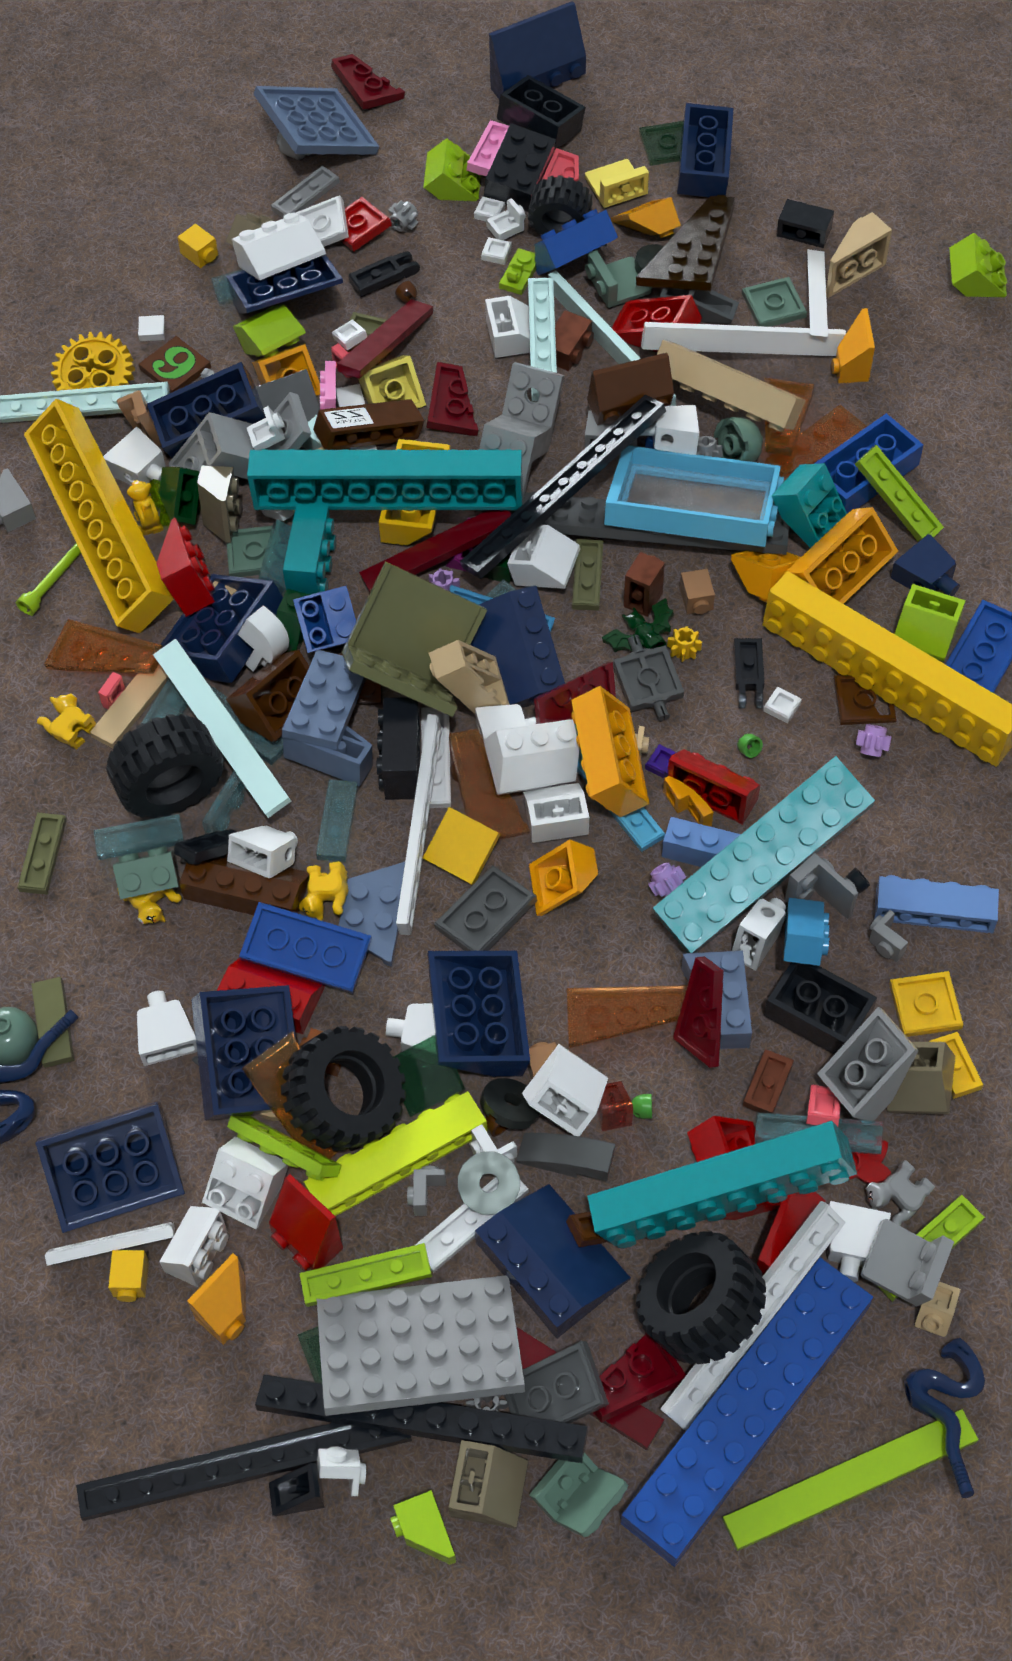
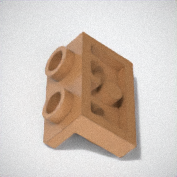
(138, 415)

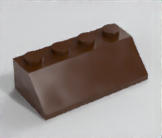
(240, 890)

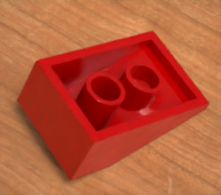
(672, 309)
(304, 1226)

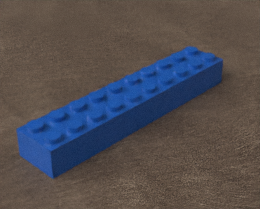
(746, 1412)

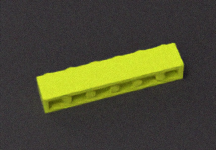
(398, 1154)

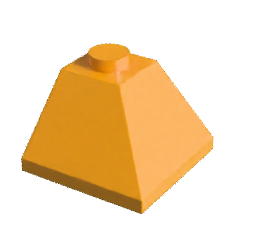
(651, 218)
(855, 352)
(285, 364)
(761, 570)
(562, 874)
(222, 1301)

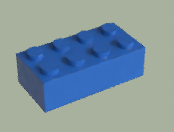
(893, 440)

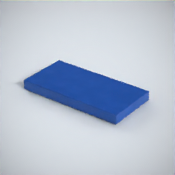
(985, 646)
(305, 947)

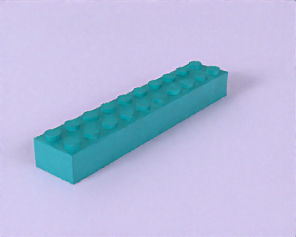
(386, 479)

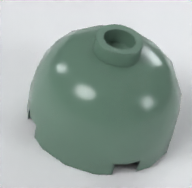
(739, 438)
(17, 1035)

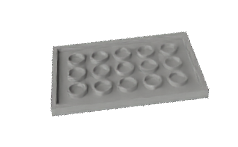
(419, 1345)

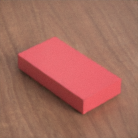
(822, 1106)

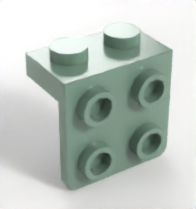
(615, 280)
(145, 874)
(578, 1495)

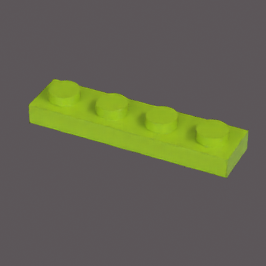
(898, 494)
(277, 1143)
(953, 1222)
(366, 1274)

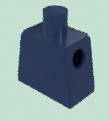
(926, 566)

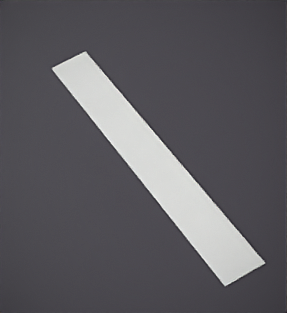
(817, 293)

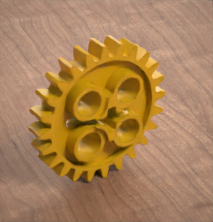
(93, 369)

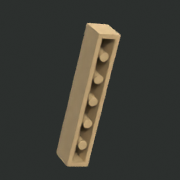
(732, 387)

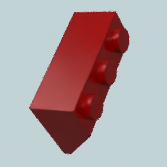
(716, 784)
(303, 992)
(720, 1136)
(787, 1222)

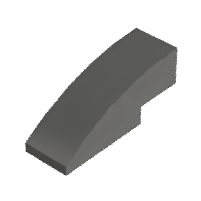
(711, 305)
(567, 1154)

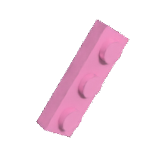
(487, 148)
(328, 386)

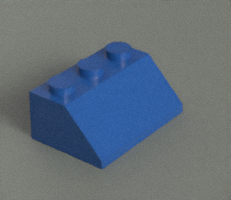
(573, 241)

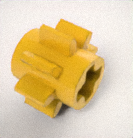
(684, 643)

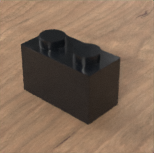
(805, 223)

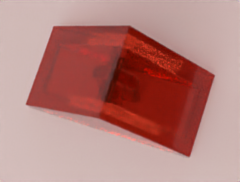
(615, 1107)

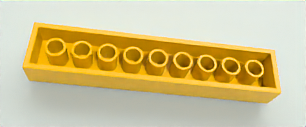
(98, 516)
(890, 668)

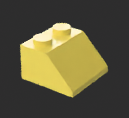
(392, 382)

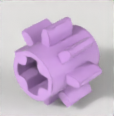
(444, 579)
(873, 740)
(666, 879)

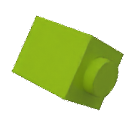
(423, 1527)

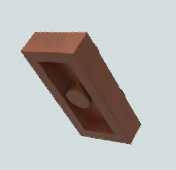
(768, 1082)

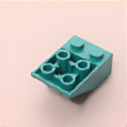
(809, 502)

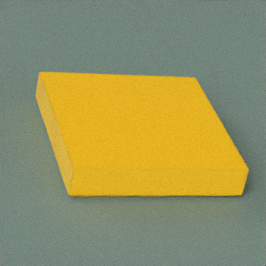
(461, 846)
(926, 1004)

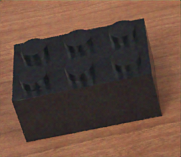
(541, 110)
(519, 166)
(398, 748)
(819, 1005)

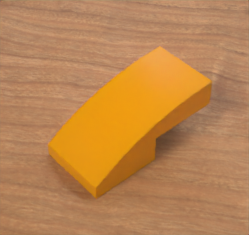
(684, 798)

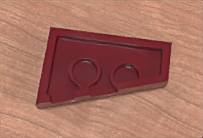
(363, 84)
(450, 402)
(557, 703)
(701, 1012)
(638, 1377)

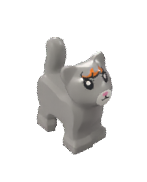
(901, 1190)

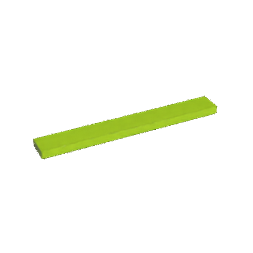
(843, 1483)

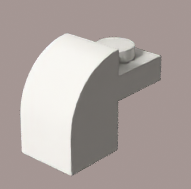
(266, 636)

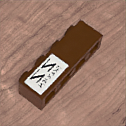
(368, 424)

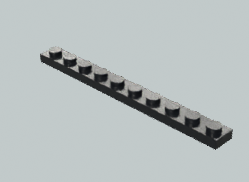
(562, 486)
(433, 1421)
(224, 1468)

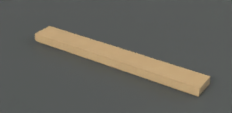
(132, 703)

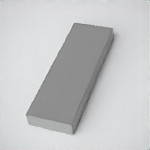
(306, 192)

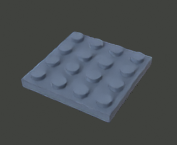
(316, 120)

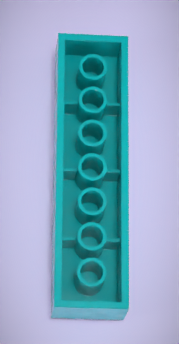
(763, 856)
(723, 1185)

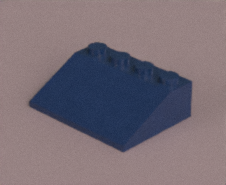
(539, 46)
(254, 294)
(212, 633)
(522, 644)
(479, 1011)
(229, 1034)
(110, 1166)
(544, 1262)

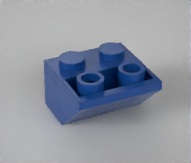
(325, 619)

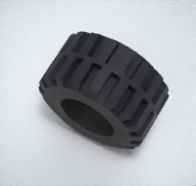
(558, 202)

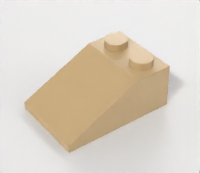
(859, 253)

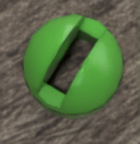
(755, 743)
(642, 1106)

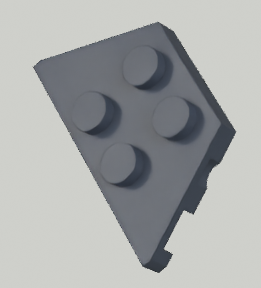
(373, 908)

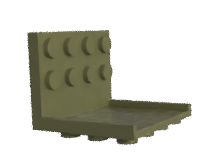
(400, 628)

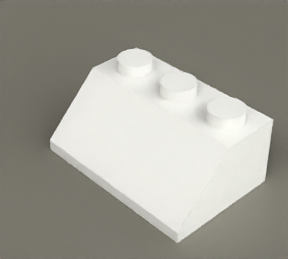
(277, 246)
(533, 756)

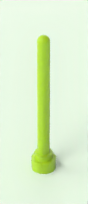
(32, 599)

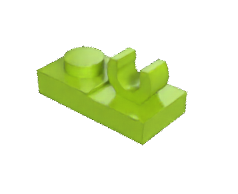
(519, 270)

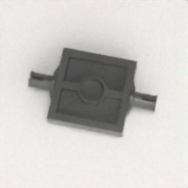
(648, 678)

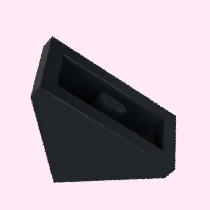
(297, 1491)

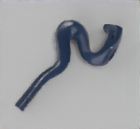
(25, 1113)
(922, 1380)

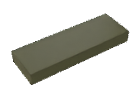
(588, 575)
(42, 853)
(49, 1009)

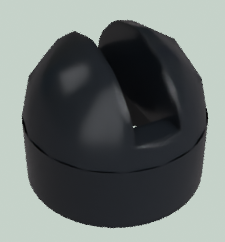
(858, 880)

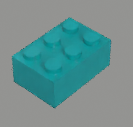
(309, 550)

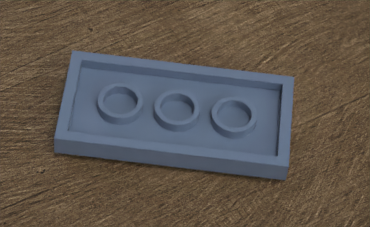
(324, 702)

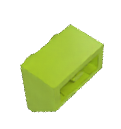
(448, 175)
(977, 268)
(268, 331)
(930, 620)

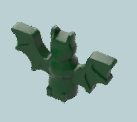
(648, 632)

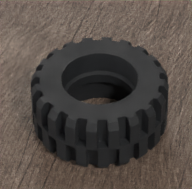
(164, 766)
(374, 1070)
(725, 1314)

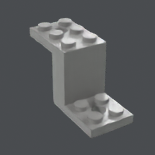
(525, 423)
(228, 444)

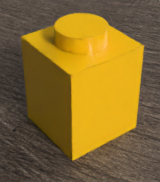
(198, 246)
(128, 1274)

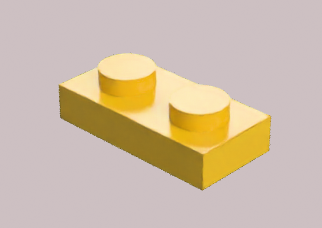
(965, 1077)

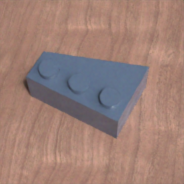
(349, 762)
(735, 1016)

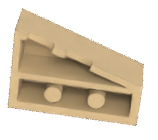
(469, 675)

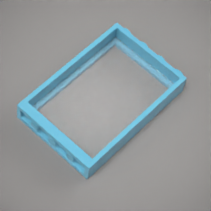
(694, 496)

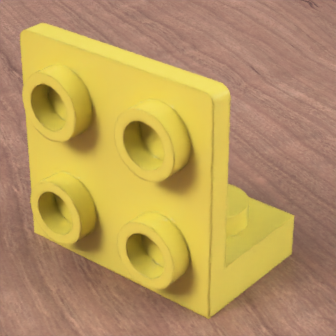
(618, 182)

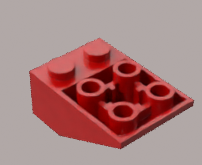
(184, 570)

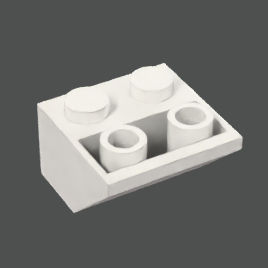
(508, 326)
(543, 559)
(556, 812)
(566, 1090)
(244, 1181)
(195, 1245)

